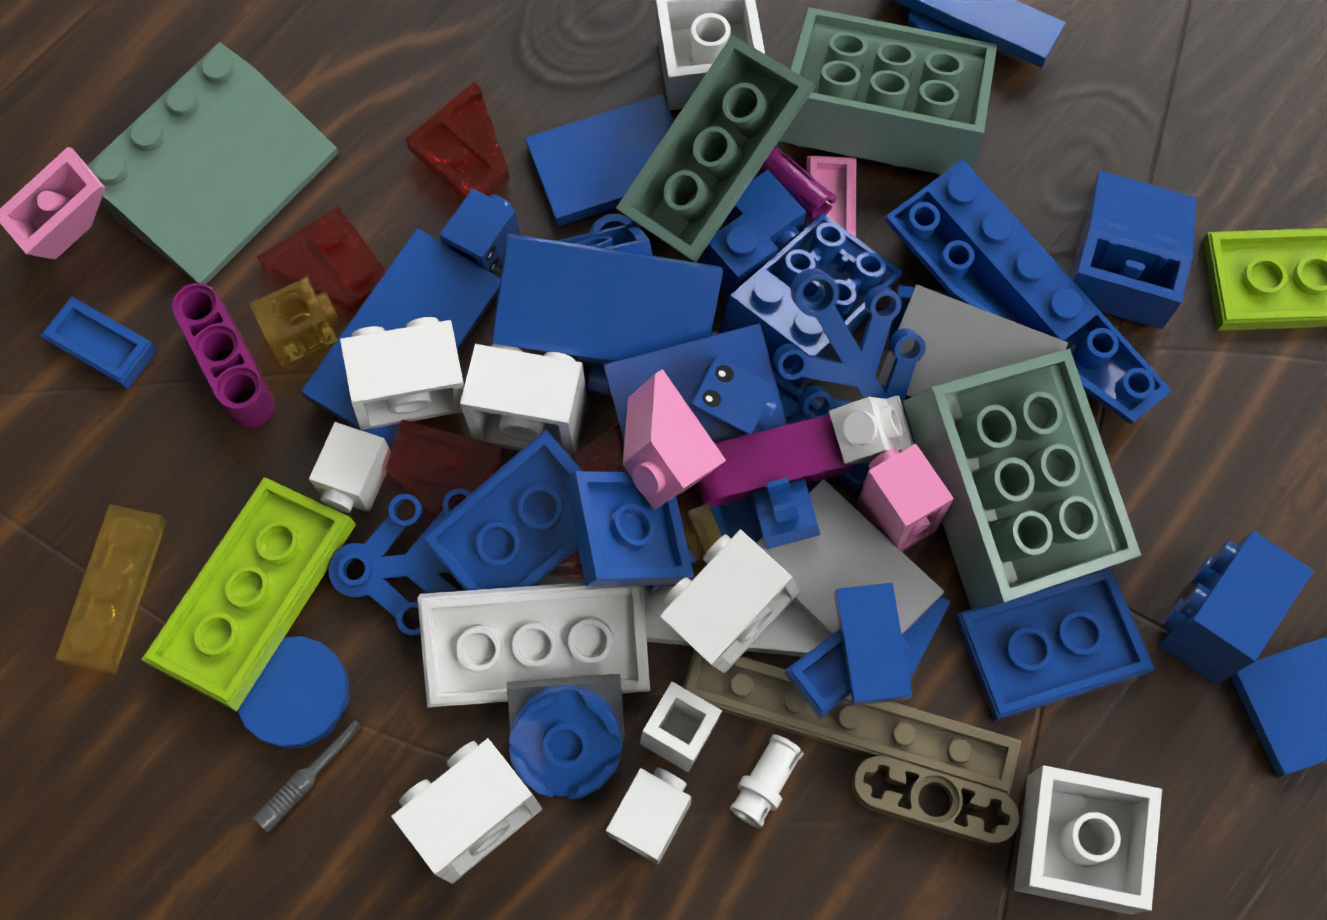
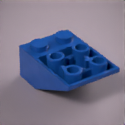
(1135, 249)
(767, 295)

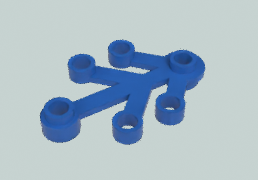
(857, 364)
(417, 563)

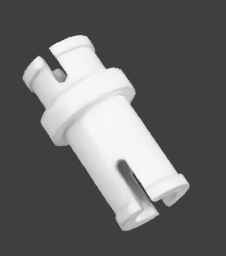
(761, 789)

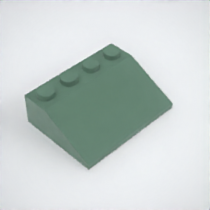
(891, 92)
(210, 164)
(1024, 478)

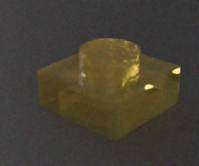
(701, 531)

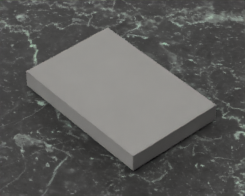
(963, 341)
(850, 555)

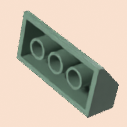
(715, 147)

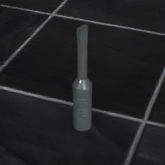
(300, 783)

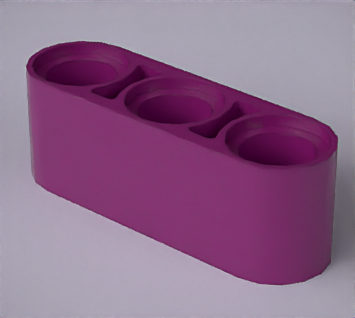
(210, 338)
(792, 451)

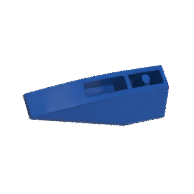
(999, 267)

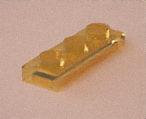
(111, 589)

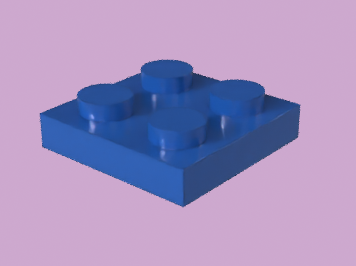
(622, 535)

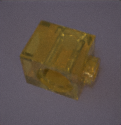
(281, 307)

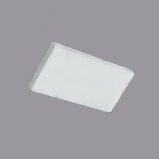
(530, 633)

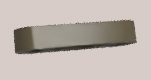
(979, 799)

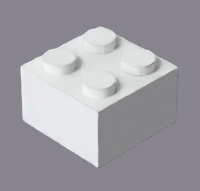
(694, 35)
(403, 372)
(521, 394)
(729, 600)
(465, 810)
(1089, 840)

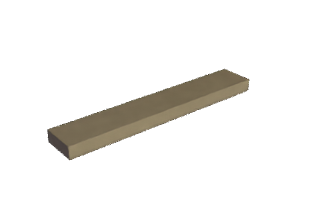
(876, 729)

